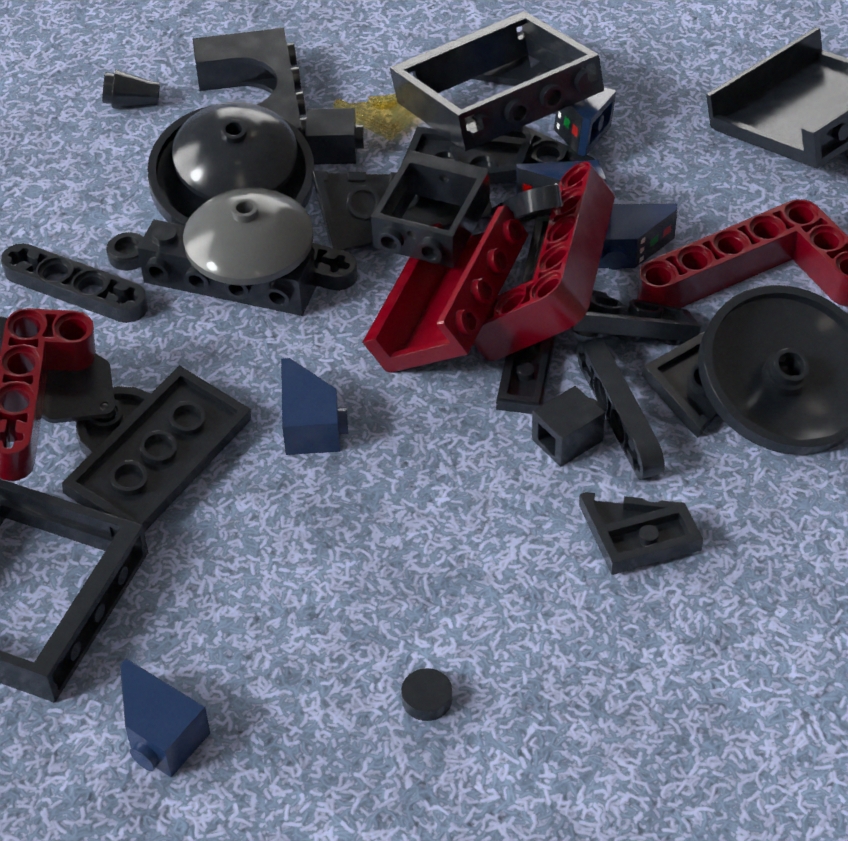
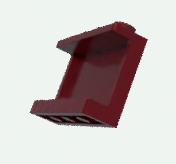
(441, 309)

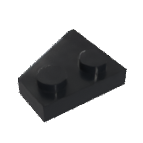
(640, 531)

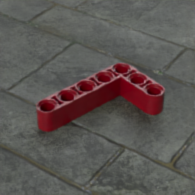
(748, 248)
(564, 272)

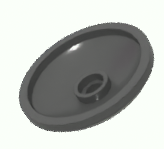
(248, 236)

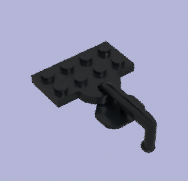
(139, 442)

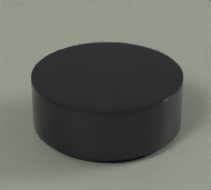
(123, 251)
(426, 694)

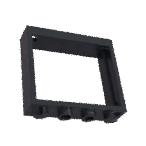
(573, 78)
(124, 553)

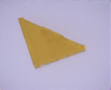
(380, 114)

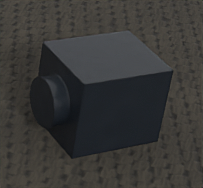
(334, 135)
(568, 425)

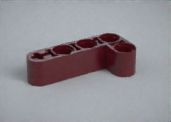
(30, 347)

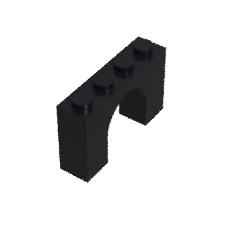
(254, 60)

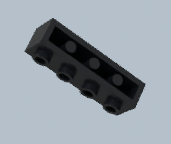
(166, 265)

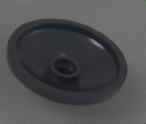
(234, 149)

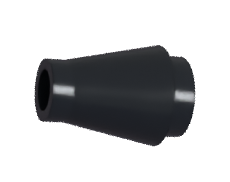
(129, 90)

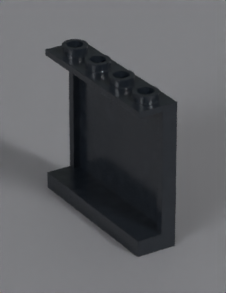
(788, 103)

